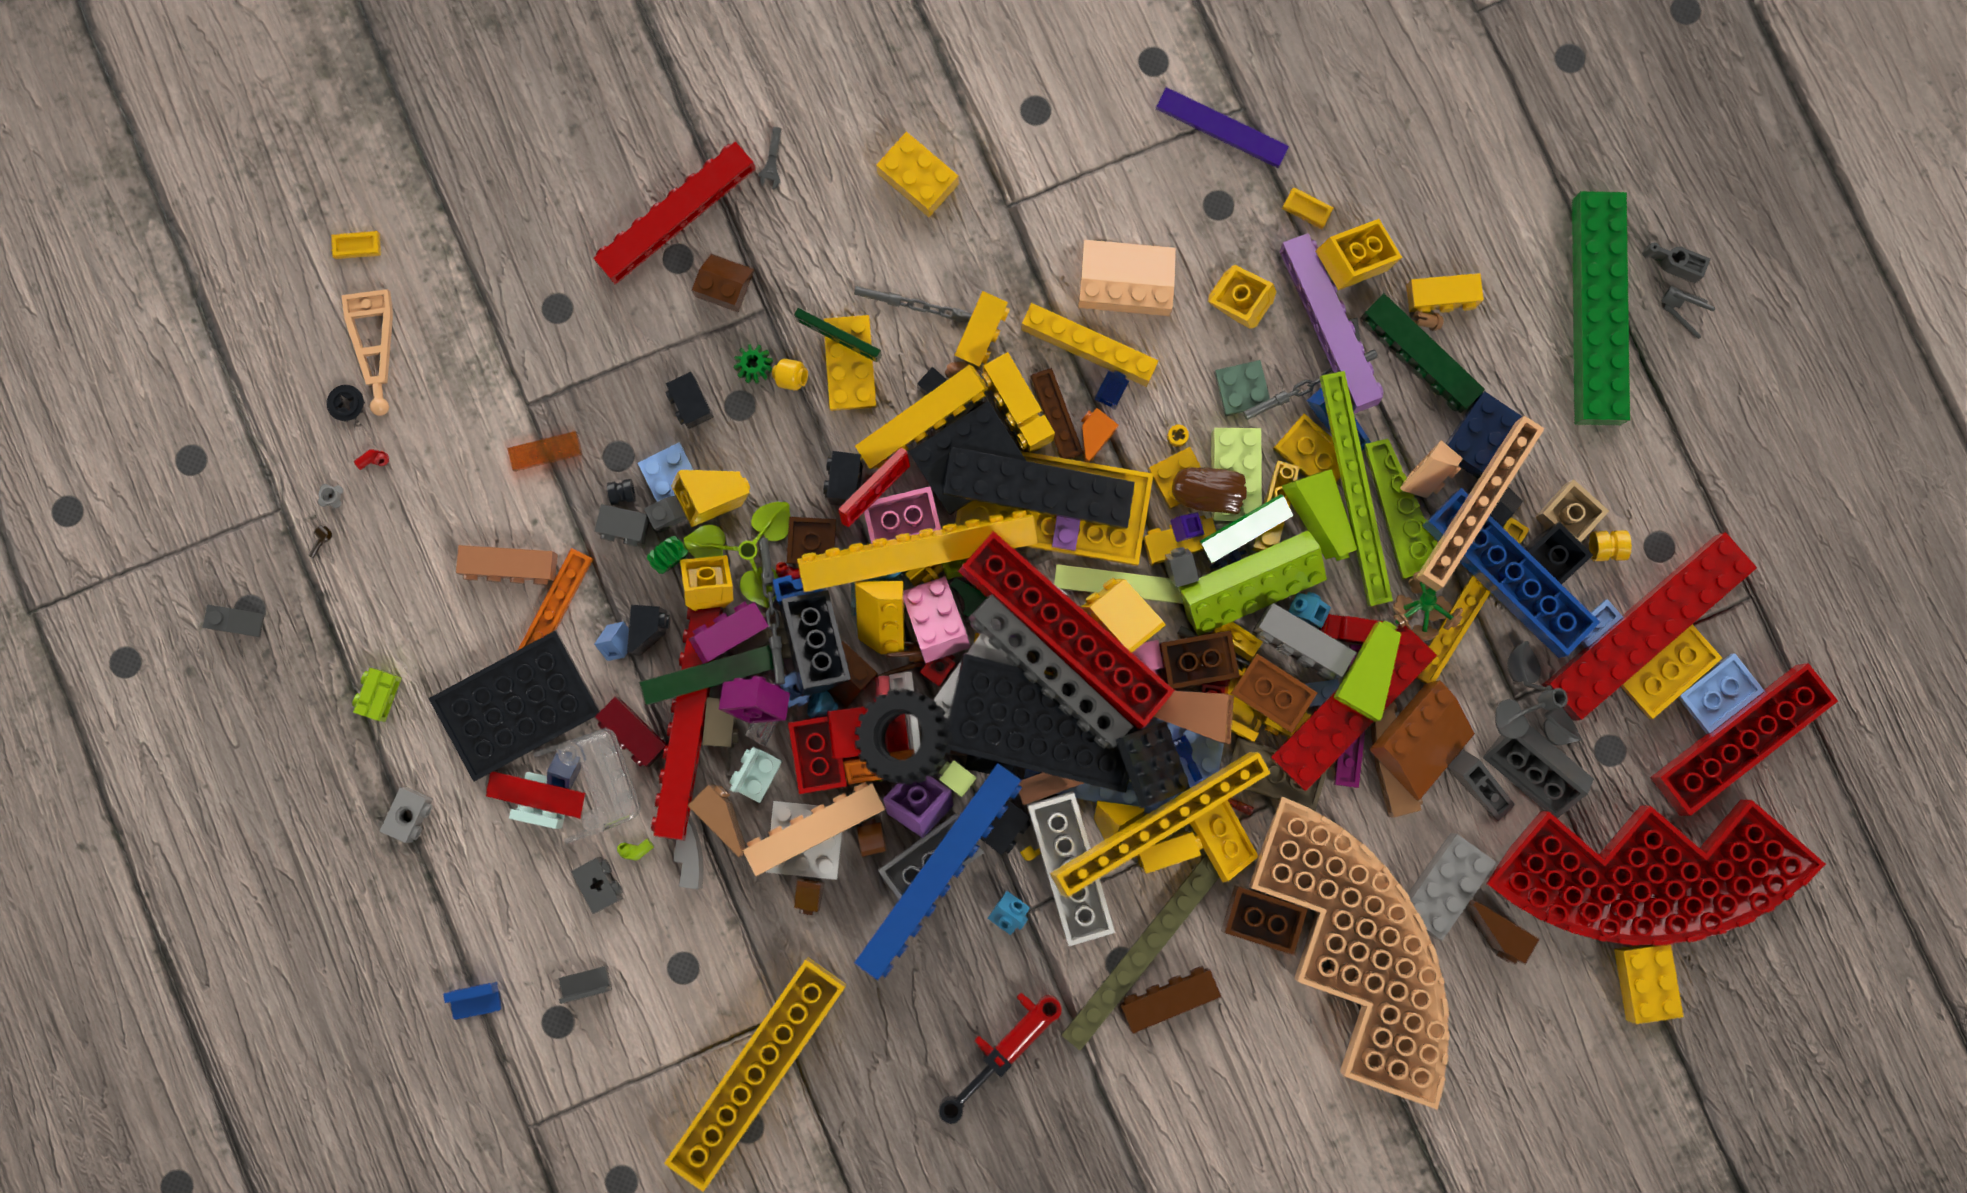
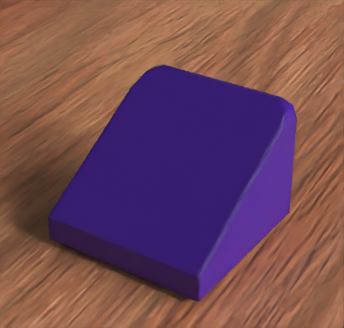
(1187, 527)

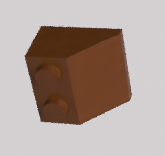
(722, 282)
(860, 674)

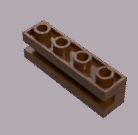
(1170, 1000)

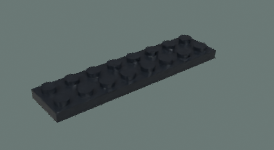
(1038, 488)

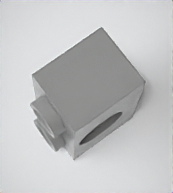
(395, 823)

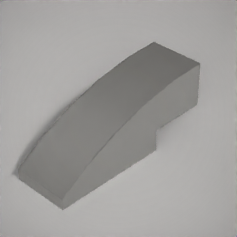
(690, 854)

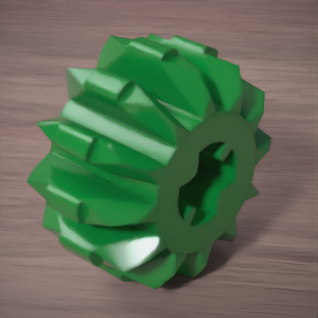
(744, 367)
(667, 554)

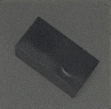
(689, 400)
(1006, 829)

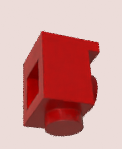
(935, 676)

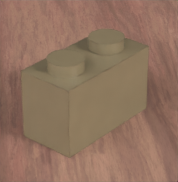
(719, 726)

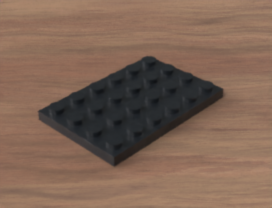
(514, 705)

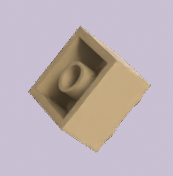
(1574, 509)

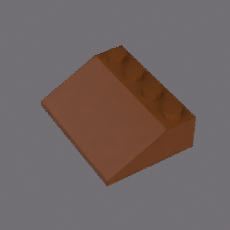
(1424, 738)

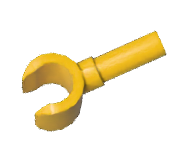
(1029, 853)

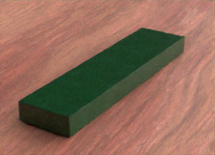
(837, 335)

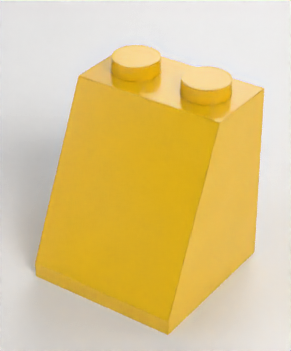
(709, 493)
(1123, 613)

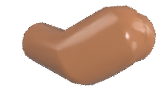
(955, 367)

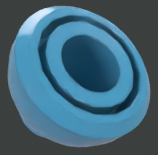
(820, 704)

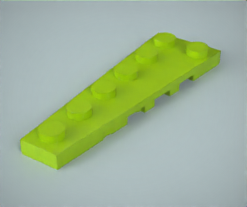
(1401, 510)

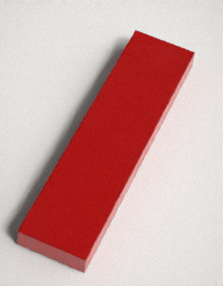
(874, 487)

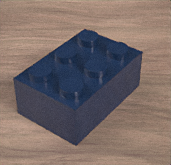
(1481, 433)

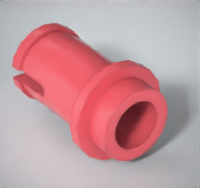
(882, 685)

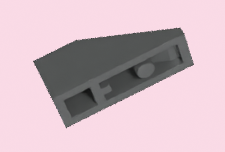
(1481, 784)

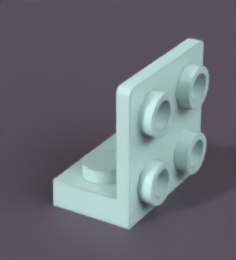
(756, 774)
(535, 815)

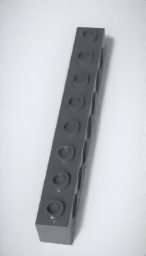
(1116, 724)

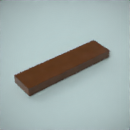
(1056, 413)

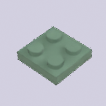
(1241, 387)

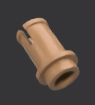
(1431, 321)

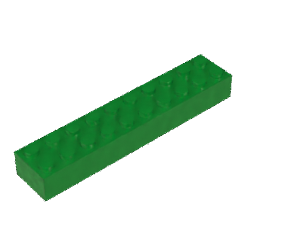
(1600, 308)

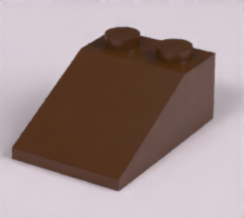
(1199, 660)
(1502, 935)

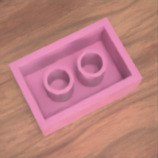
(902, 514)
(935, 619)

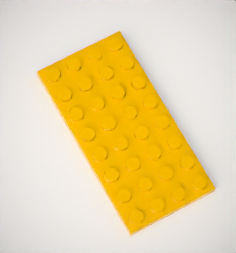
(1093, 539)

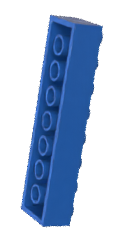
(1519, 582)

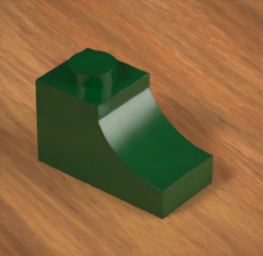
(970, 595)

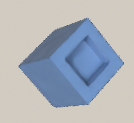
(613, 641)

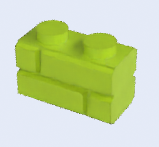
(376, 694)

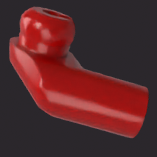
(372, 456)
(783, 570)

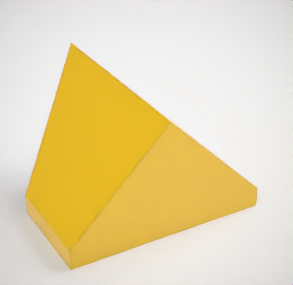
(1114, 817)

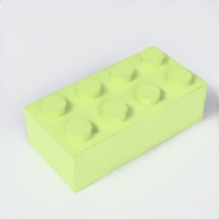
(1240, 452)

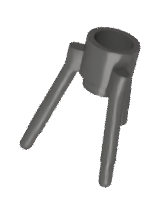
(1675, 298)

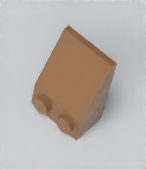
(719, 815)

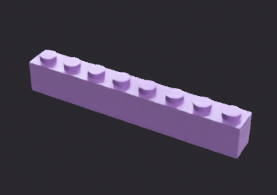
(1330, 321)

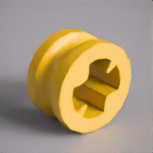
(1180, 442)

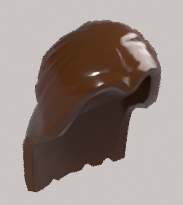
(1210, 489)

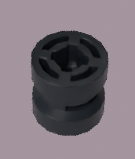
(621, 492)

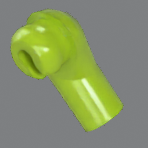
(634, 852)

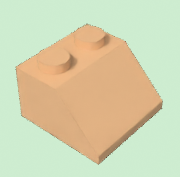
(1432, 471)

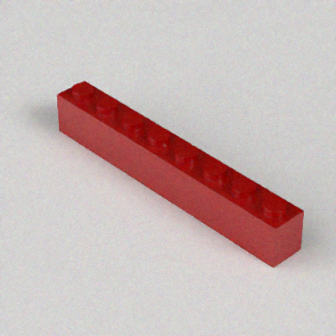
(674, 212)

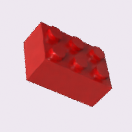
(814, 758)

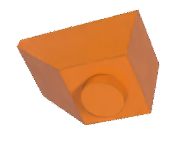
(1096, 432)

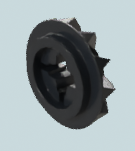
(334, 403)

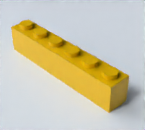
(1088, 344)
(922, 417)

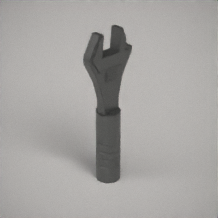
(770, 170)

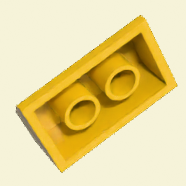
(880, 615)

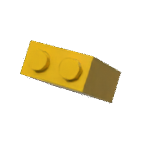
(1170, 852)

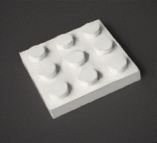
(816, 862)

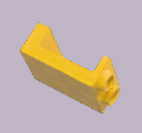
(1245, 719)

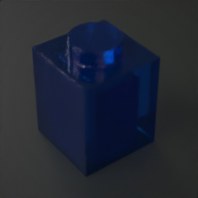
(1112, 389)

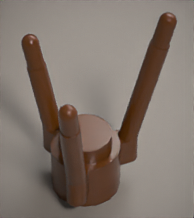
(914, 654)

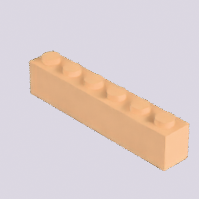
(814, 829)

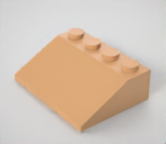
(1127, 278)

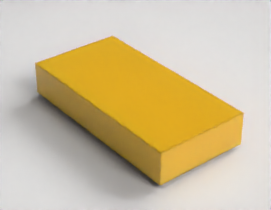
(1307, 208)
(356, 245)

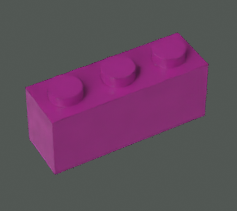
(727, 631)

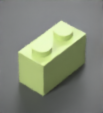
(956, 777)

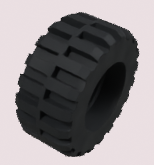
(874, 728)

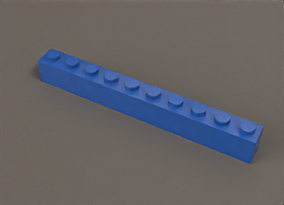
(937, 872)

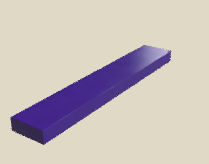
(1222, 127)

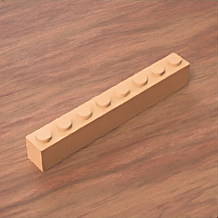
(1480, 503)

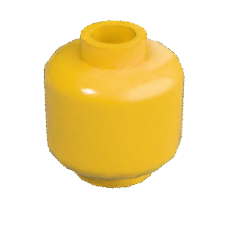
(790, 374)

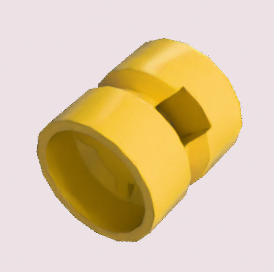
(1614, 545)

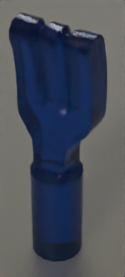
(1185, 751)

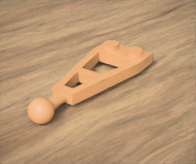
(369, 305)

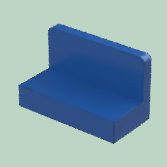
(474, 1000)

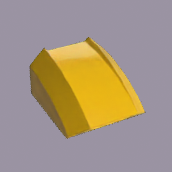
(1242, 296)
(706, 582)

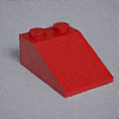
(843, 736)

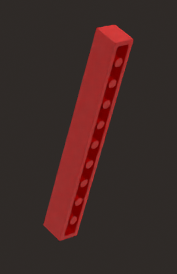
(684, 743)

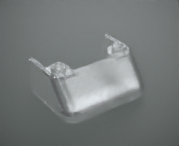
(606, 778)

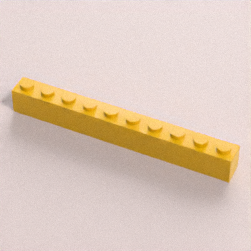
(912, 551)
(1159, 823)

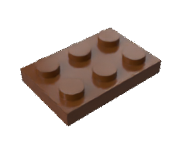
(1274, 693)

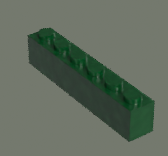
(1422, 354)

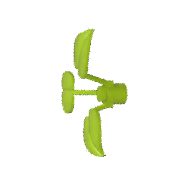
(770, 521)

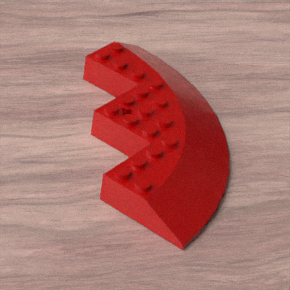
(1655, 889)

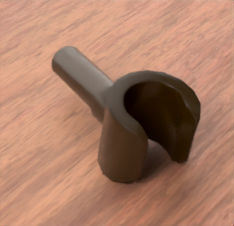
(324, 535)

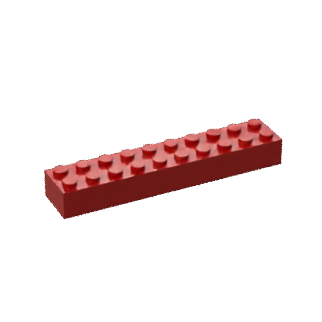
(1651, 625)
(1067, 630)

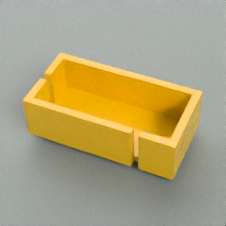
(1018, 404)

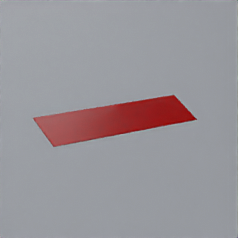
(535, 794)

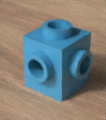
(1310, 609)
(1009, 913)

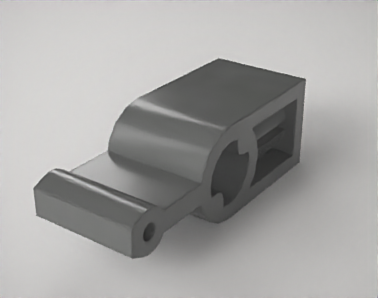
(1689, 264)

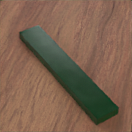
(706, 675)

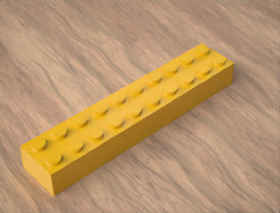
(755, 1074)

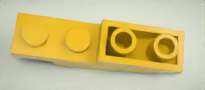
(1282, 474)

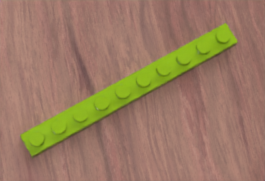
(1356, 488)

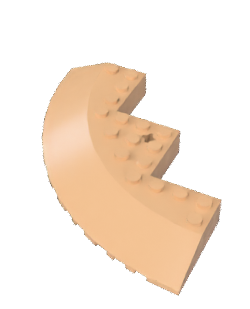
(1373, 946)

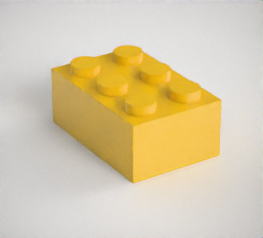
(917, 174)
(1358, 254)
(1648, 983)

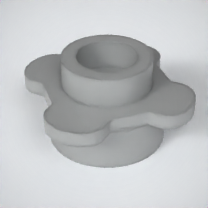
(325, 491)

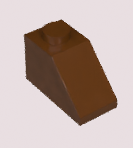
(871, 837)
(808, 896)

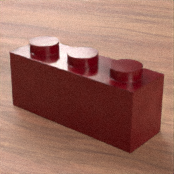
(631, 732)

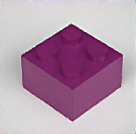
(754, 700)

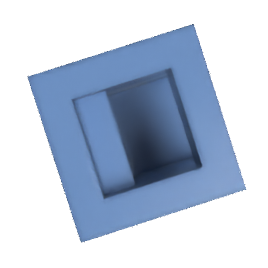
(795, 696)

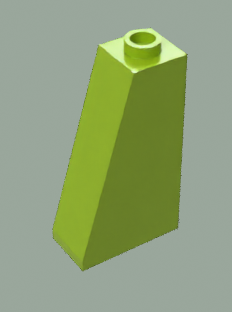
(1323, 513)
(1370, 674)

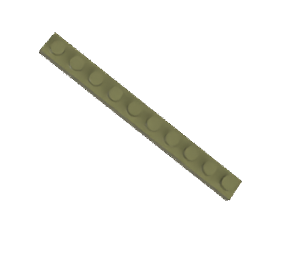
(1141, 954)

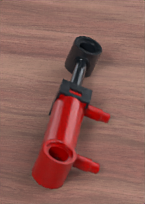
(1006, 1052)

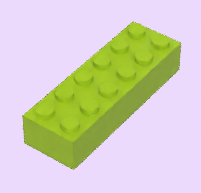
(1253, 583)

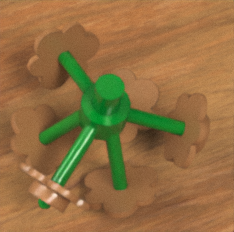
(1433, 607)

